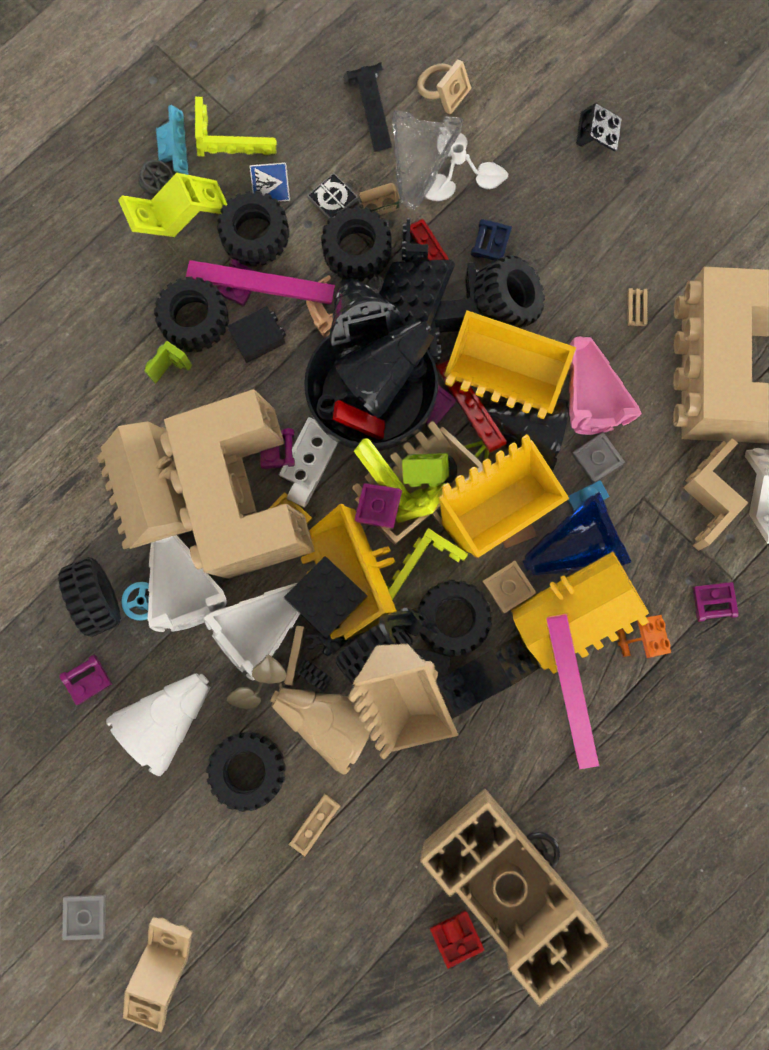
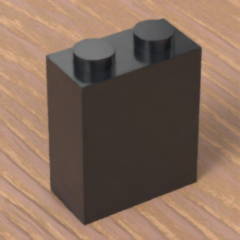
(257, 334)

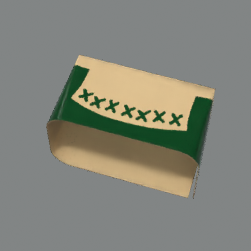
(385, 191)

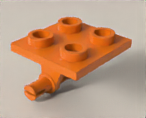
(653, 637)

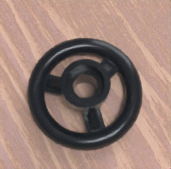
(539, 845)

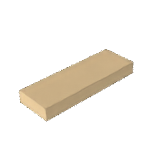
(295, 655)
(314, 825)

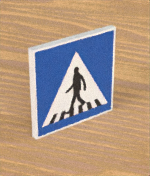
(271, 180)

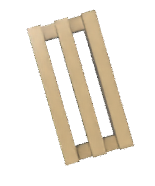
(637, 293)

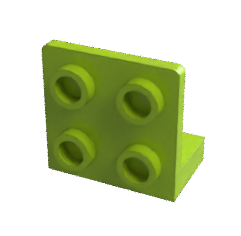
(165, 356)

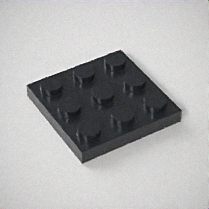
(325, 597)

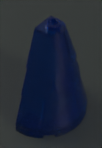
(577, 541)

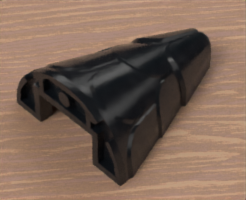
(359, 303)
(383, 365)
(545, 432)

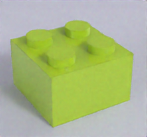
(425, 469)

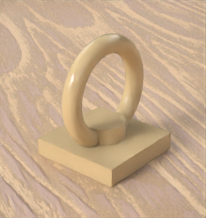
(451, 88)

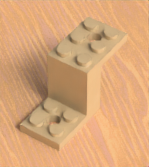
(714, 495)
(157, 974)

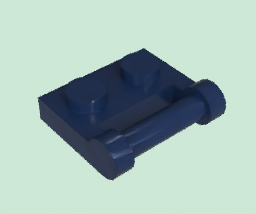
(497, 241)

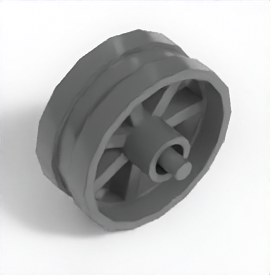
(155, 176)

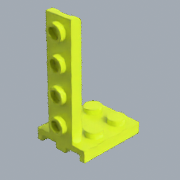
(227, 144)
(411, 505)
(411, 560)

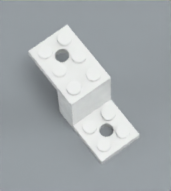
(759, 506)

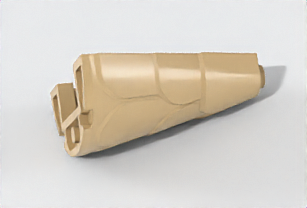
(325, 723)

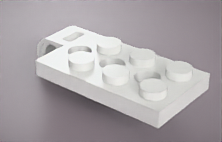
(303, 489)

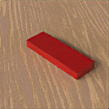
(422, 235)
(358, 420)

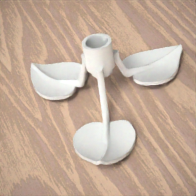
(488, 176)

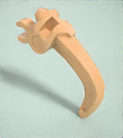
(321, 318)

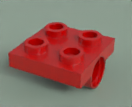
(457, 939)

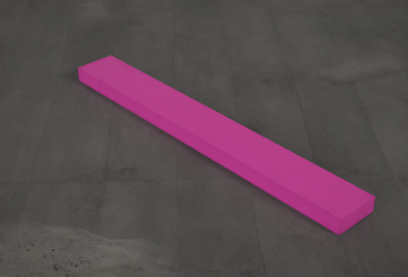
(262, 282)
(572, 691)

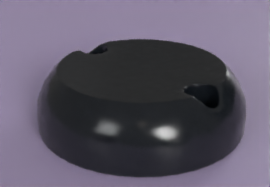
(404, 415)

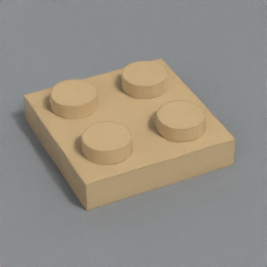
(509, 587)

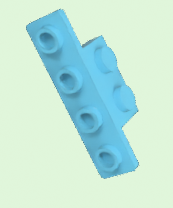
(172, 141)

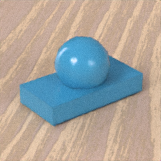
(582, 495)

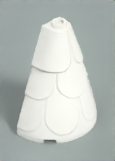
(177, 590)
(253, 627)
(159, 722)

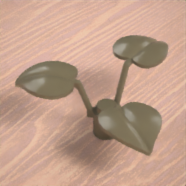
(268, 672)

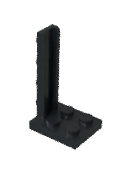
(367, 83)

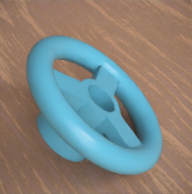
(127, 606)

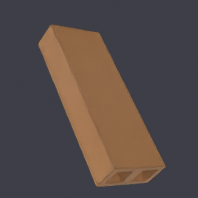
(520, 537)

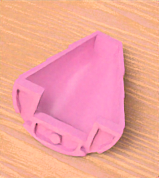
(596, 392)

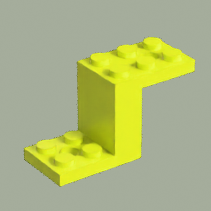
(173, 205)

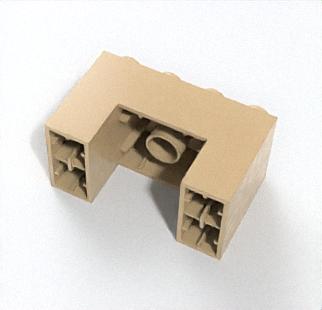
(716, 383)
(216, 489)
(514, 895)

